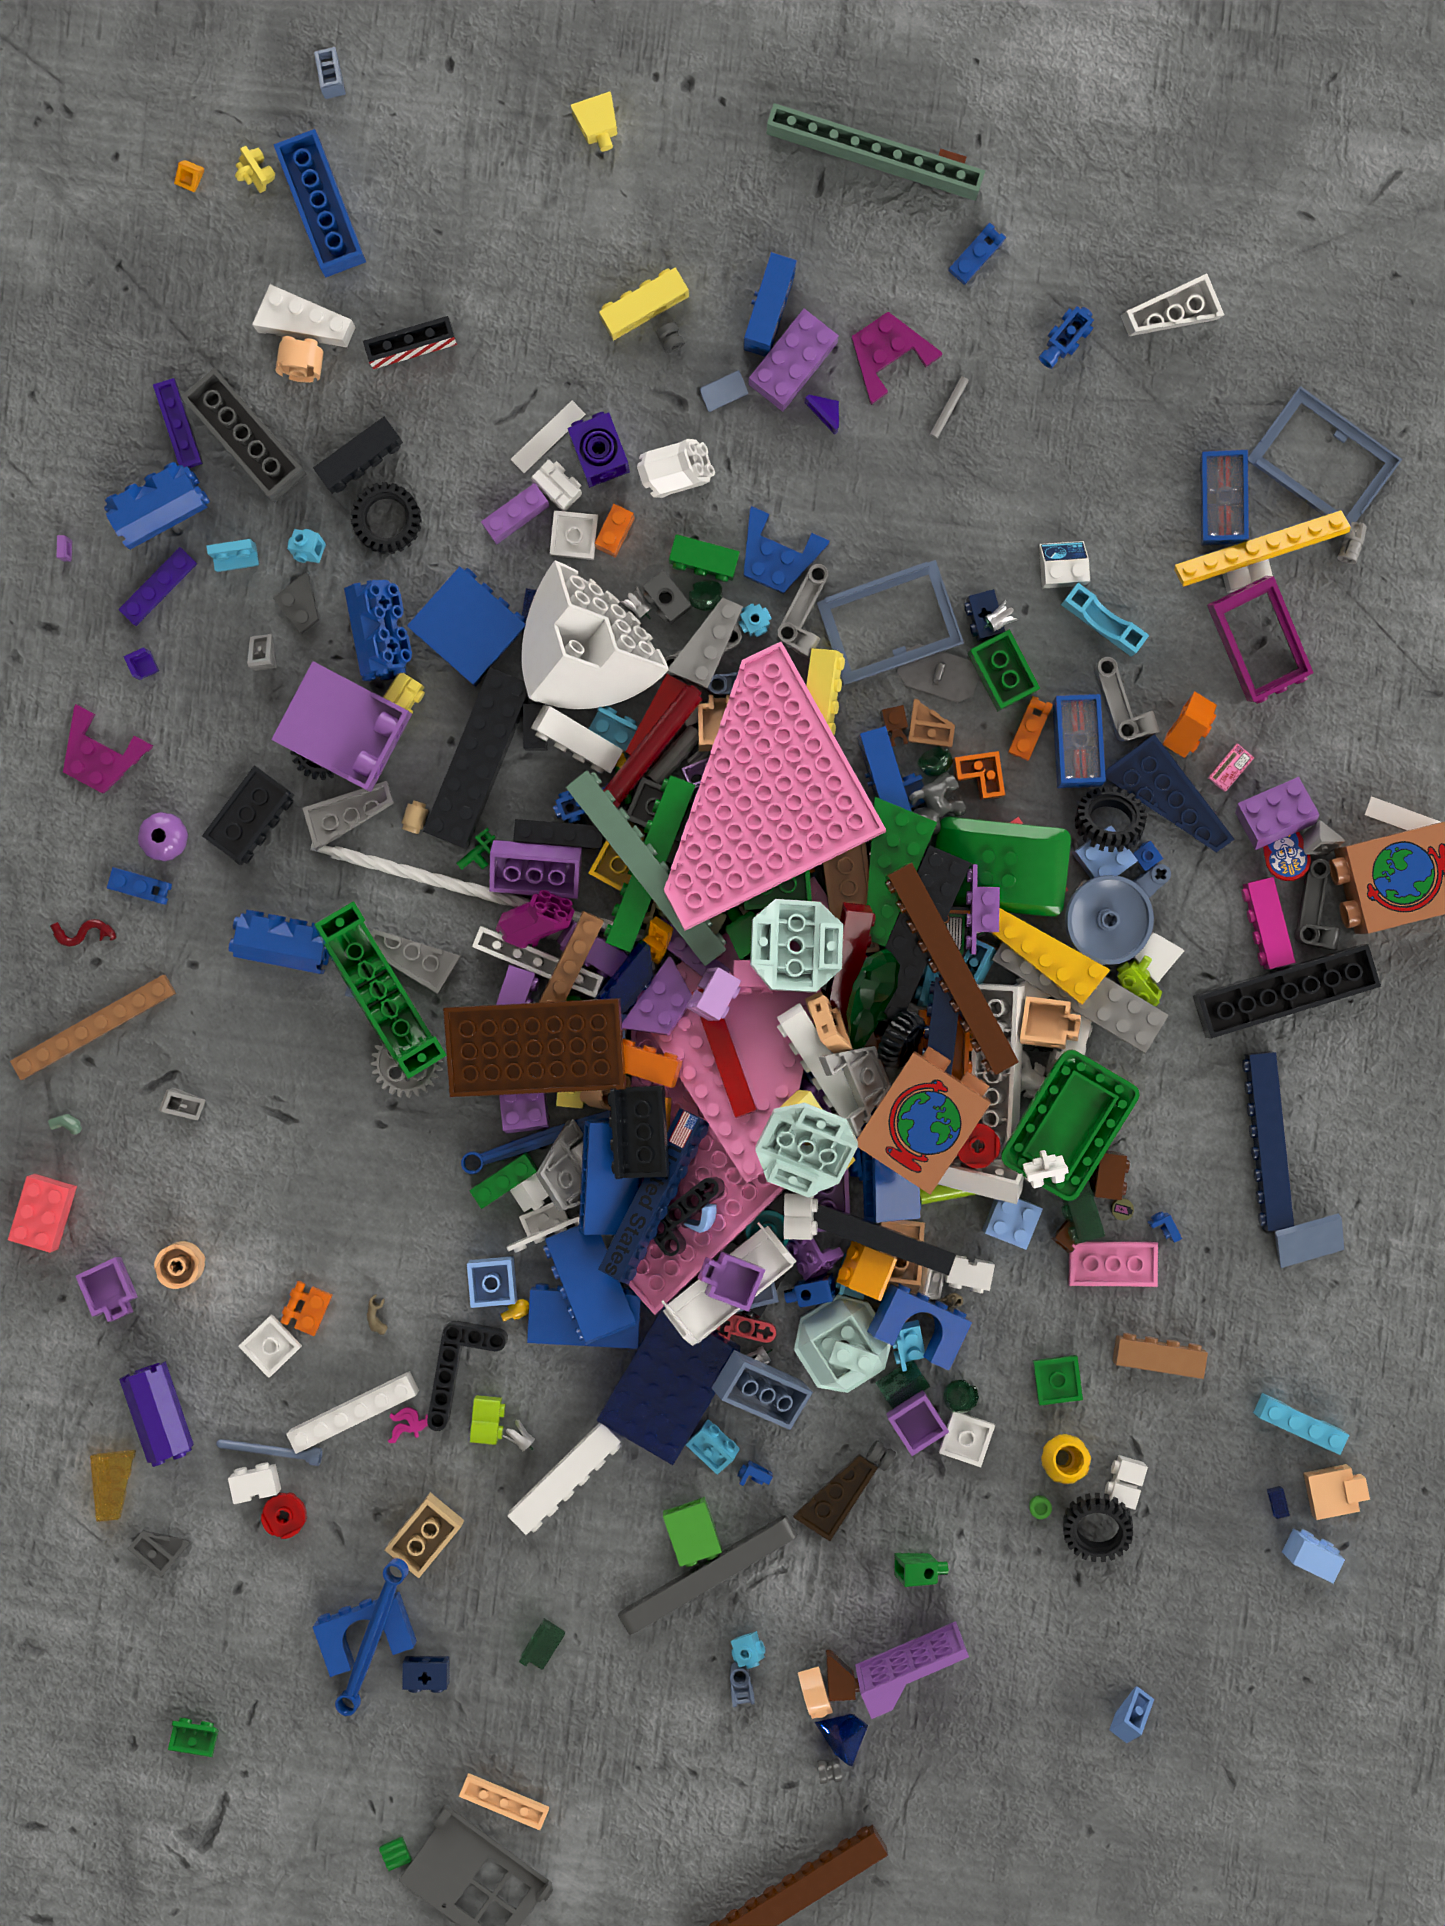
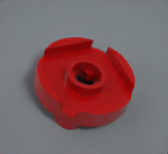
(985, 1155)
(279, 1527)

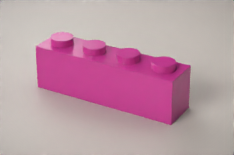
(1268, 923)

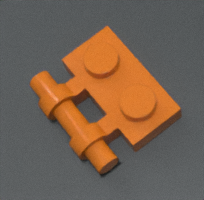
(312, 1312)

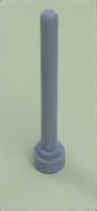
(312, 1456)

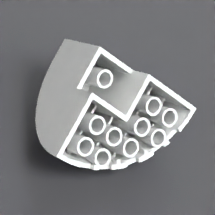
(584, 646)

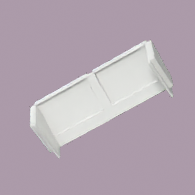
(699, 1315)

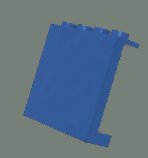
(467, 625)

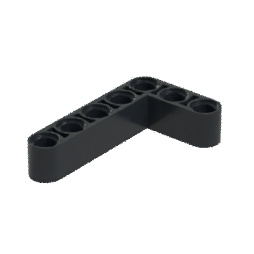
(452, 1365)

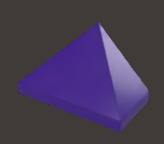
(826, 410)

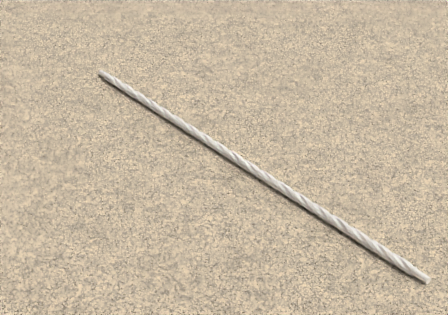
(457, 885)

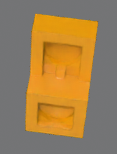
(658, 938)

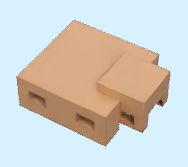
(709, 721)
(1049, 1023)
(831, 1035)
(1335, 1491)

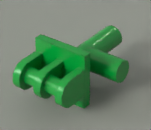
(475, 853)

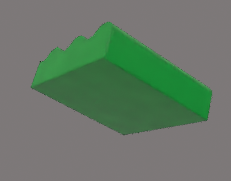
(395, 1854)

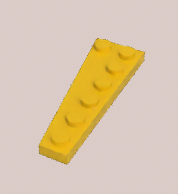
(1055, 960)

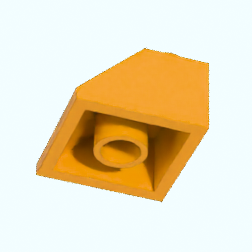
(866, 1270)

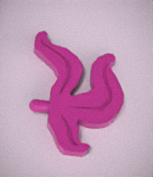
(412, 1417)

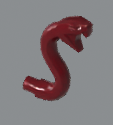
(63, 939)

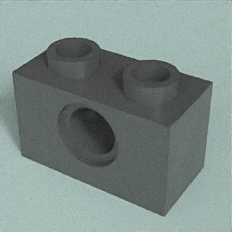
(662, 585)

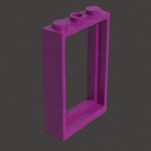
(1253, 590)

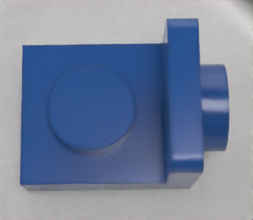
(911, 784)
(1147, 855)
(1168, 1229)
(759, 1474)

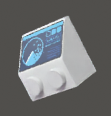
(1064, 564)

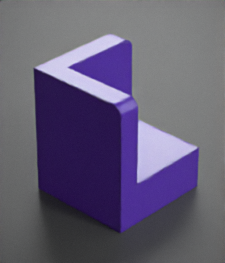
(141, 663)

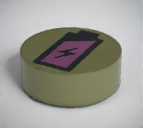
(1122, 1209)

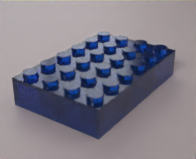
(665, 1388)

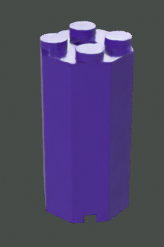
(157, 1413)

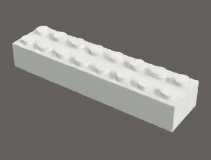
(1003, 1113)

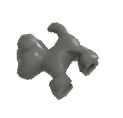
(936, 802)

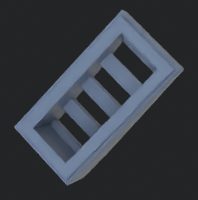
(334, 86)

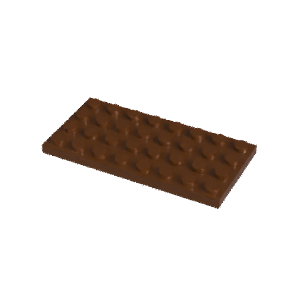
(535, 1047)

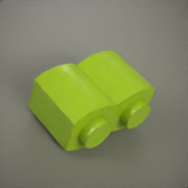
(486, 1420)

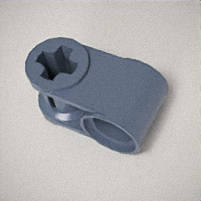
(728, 682)
(1148, 881)
(741, 1687)

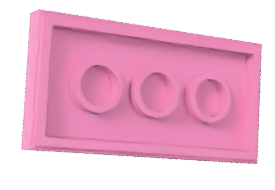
(1114, 1264)

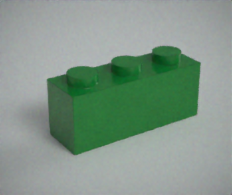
(704, 558)
(504, 1180)

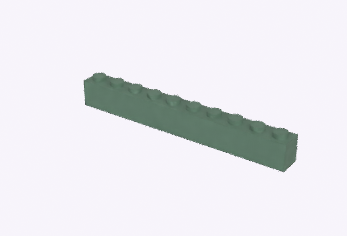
(874, 152)
(640, 860)

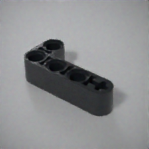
(687, 1210)

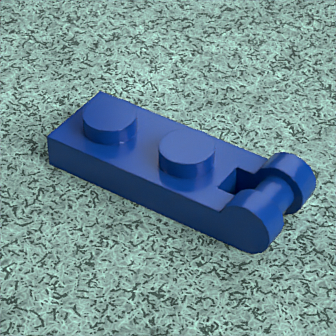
(976, 254)
(138, 885)

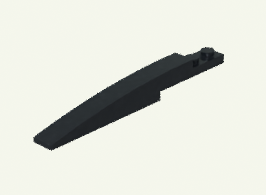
(877, 1236)

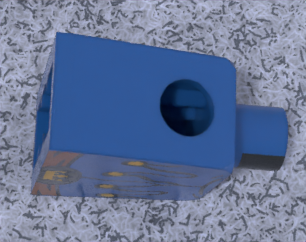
(821, 1289)

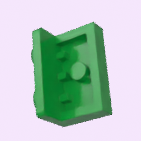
(193, 1738)

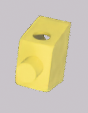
(596, 120)

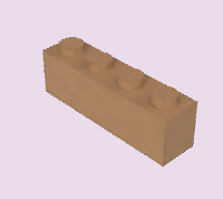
(1160, 1356)

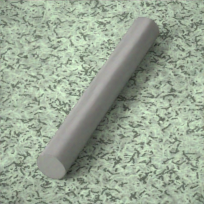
(949, 407)

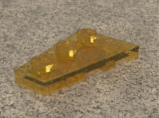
(110, 1482)

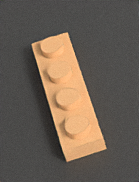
(504, 1801)

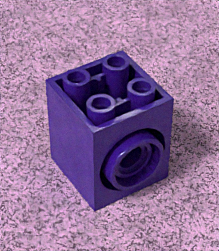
(596, 436)

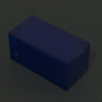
(529, 596)
(1278, 1502)

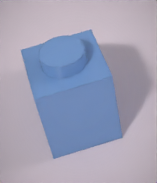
(1132, 1715)

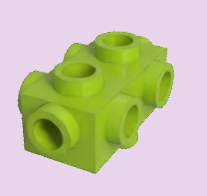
(1137, 980)

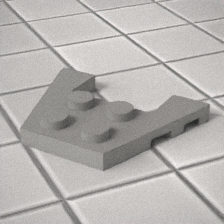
(865, 1078)
(560, 1170)

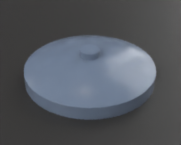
(1109, 919)

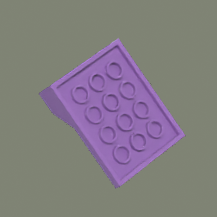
(341, 726)
(886, 1674)

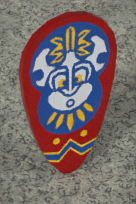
(1287, 858)

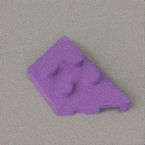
(661, 1003)

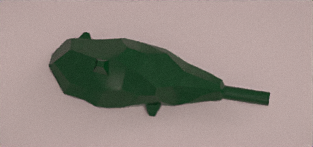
(871, 990)

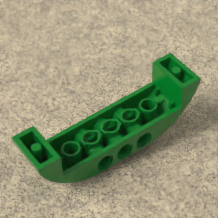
(378, 990)

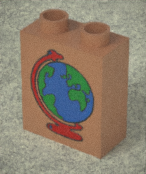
(1392, 879)
(924, 1119)

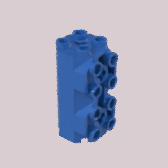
(157, 505)
(378, 640)
(278, 942)

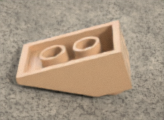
(905, 1271)

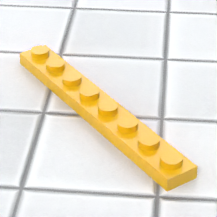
(1262, 548)

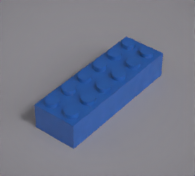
(319, 203)

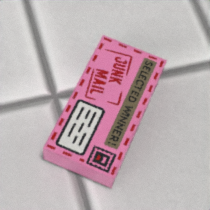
(1230, 767)

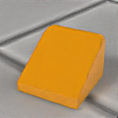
(188, 175)

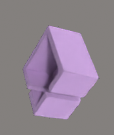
(718, 991)

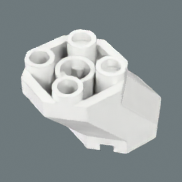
(675, 468)

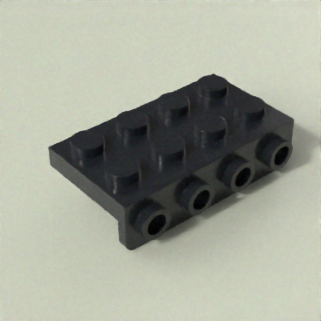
(249, 816)
(639, 1132)

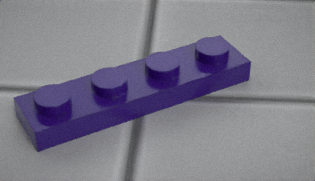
(177, 423)
(157, 586)

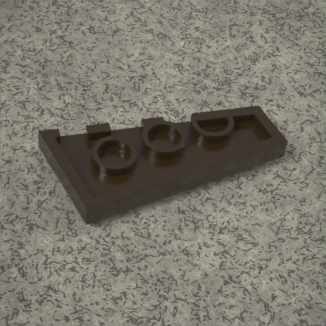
(835, 1500)

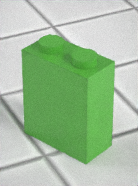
(692, 1532)

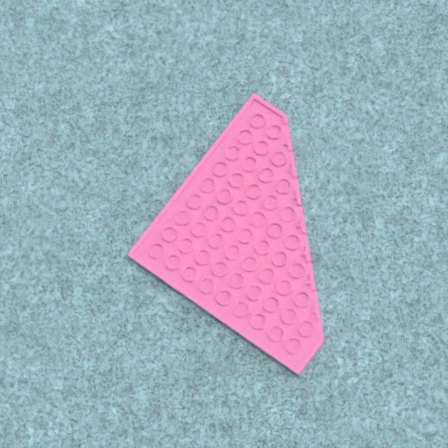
(769, 797)
(763, 1052)
(664, 1276)

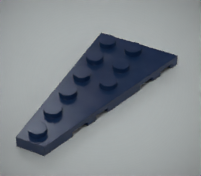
(1165, 788)

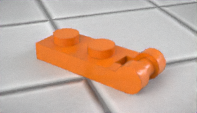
(1029, 729)

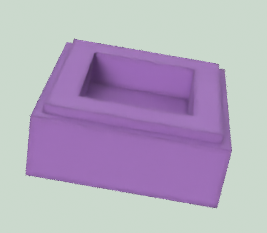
(64, 548)

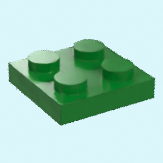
(1057, 1380)

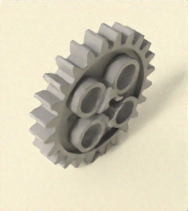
(385, 1067)

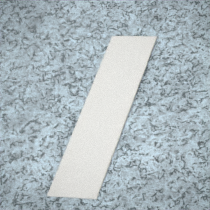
(547, 436)
(1397, 815)

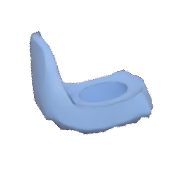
(707, 1219)

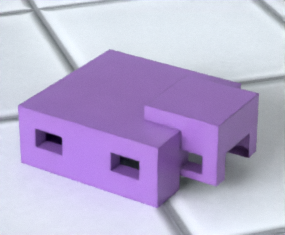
(731, 1280)
(108, 1289)

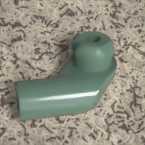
(66, 1121)

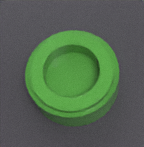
(1040, 1507)

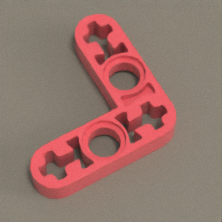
(733, 1328)

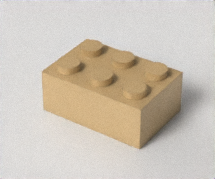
(424, 1534)

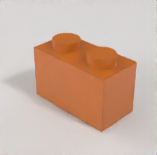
(614, 530)

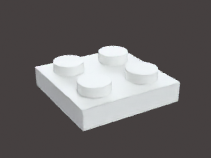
(573, 535)
(270, 1346)
(967, 1438)

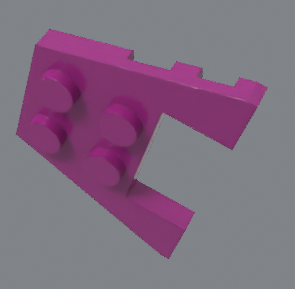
(884, 343)
(94, 762)

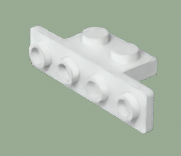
(541, 1223)

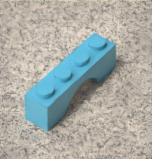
(1118, 631)
(1300, 1424)

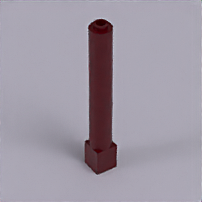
(653, 743)

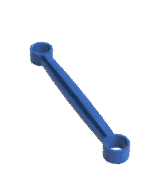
(527, 1143)
(371, 1637)

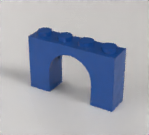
(901, 1304)
(332, 1629)

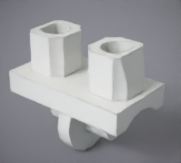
(1045, 1167)

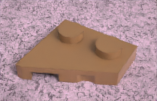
(929, 727)

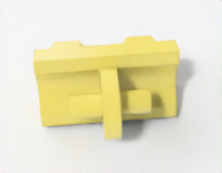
(251, 172)

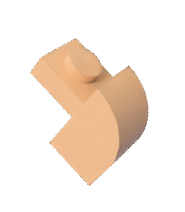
(815, 1693)

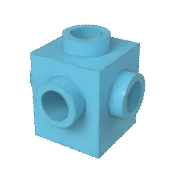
(306, 546)
(754, 628)
(748, 1650)

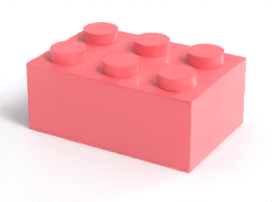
(42, 1213)

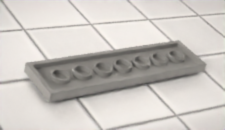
(1107, 1006)

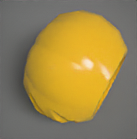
(1078, 1461)

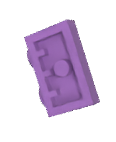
(809, 1258)

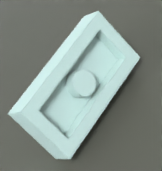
(853, 1358)

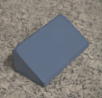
(723, 391)

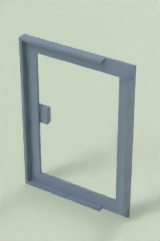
(1344, 430)
(901, 656)

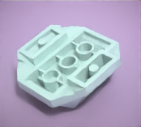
(819, 941)
(804, 1167)
(832, 1321)

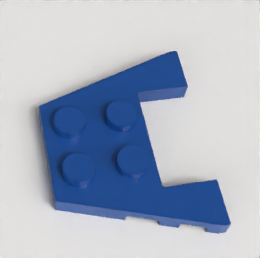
(772, 562)

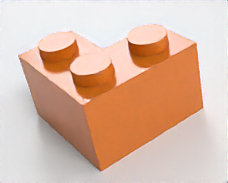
(1191, 725)
(984, 768)

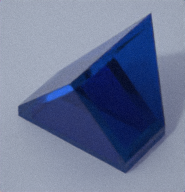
(843, 1735)

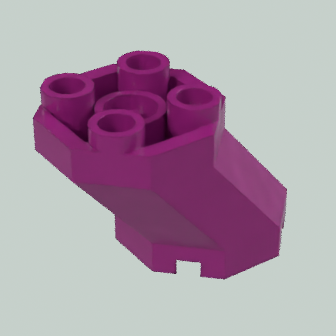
(535, 919)

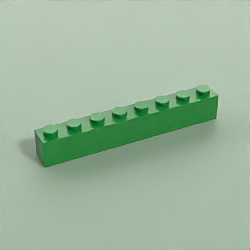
(661, 836)

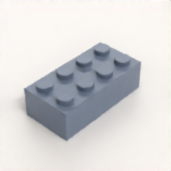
(761, 1390)

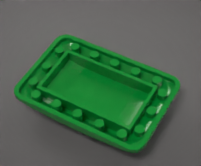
(1018, 858)
(1072, 1117)

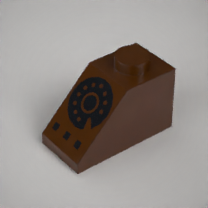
(840, 1679)

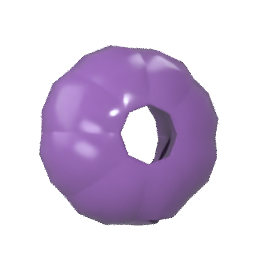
(175, 838)

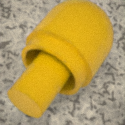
(516, 1310)

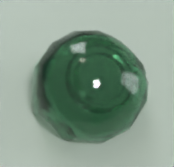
(705, 595)
(935, 761)
(960, 1396)

